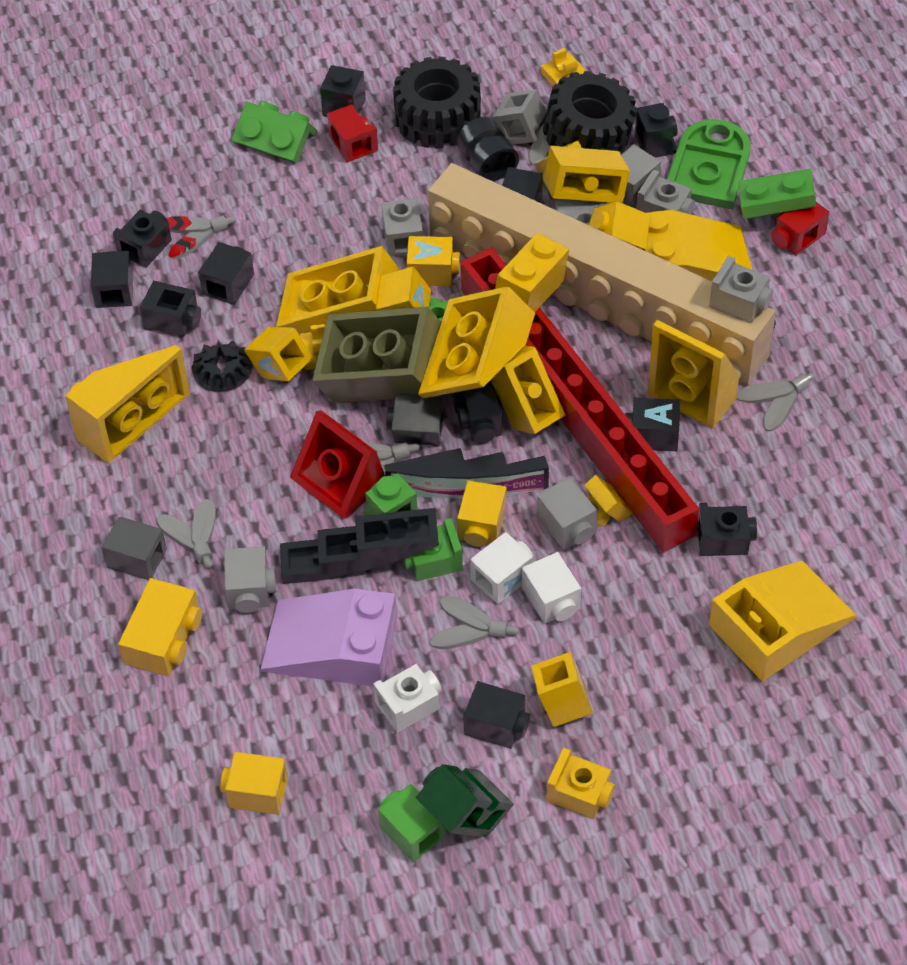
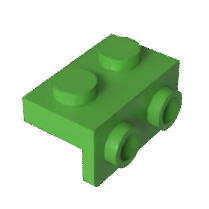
(273, 132)
(777, 193)

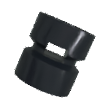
(487, 148)

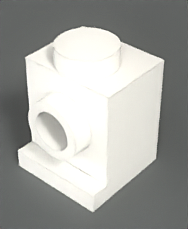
(406, 707)

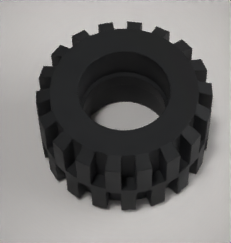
(436, 100)
(590, 111)

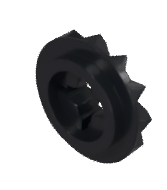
(236, 370)

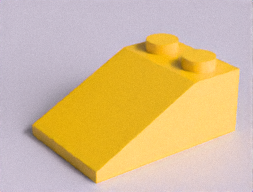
(695, 242)
(333, 288)
(476, 340)
(691, 372)
(126, 400)

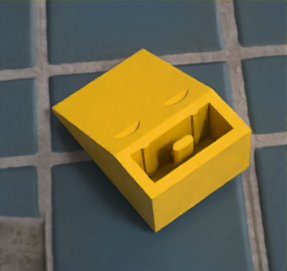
(777, 617)

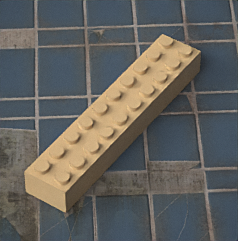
(601, 271)

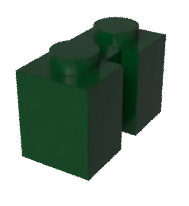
(464, 800)

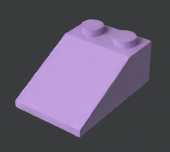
(333, 636)

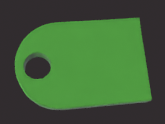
(711, 164)

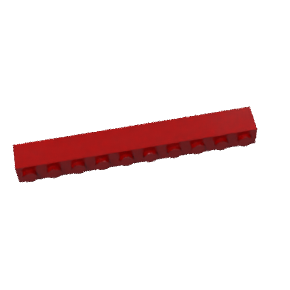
(600, 424)

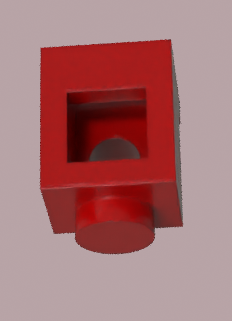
(352, 133)
(800, 228)

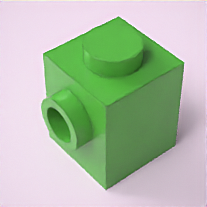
(409, 823)

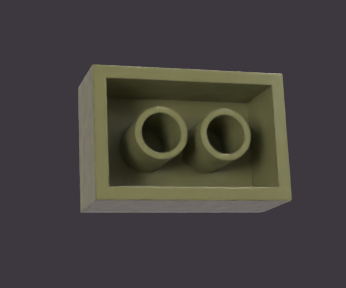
(375, 353)

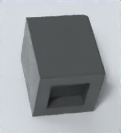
(134, 548)

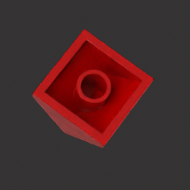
(336, 466)

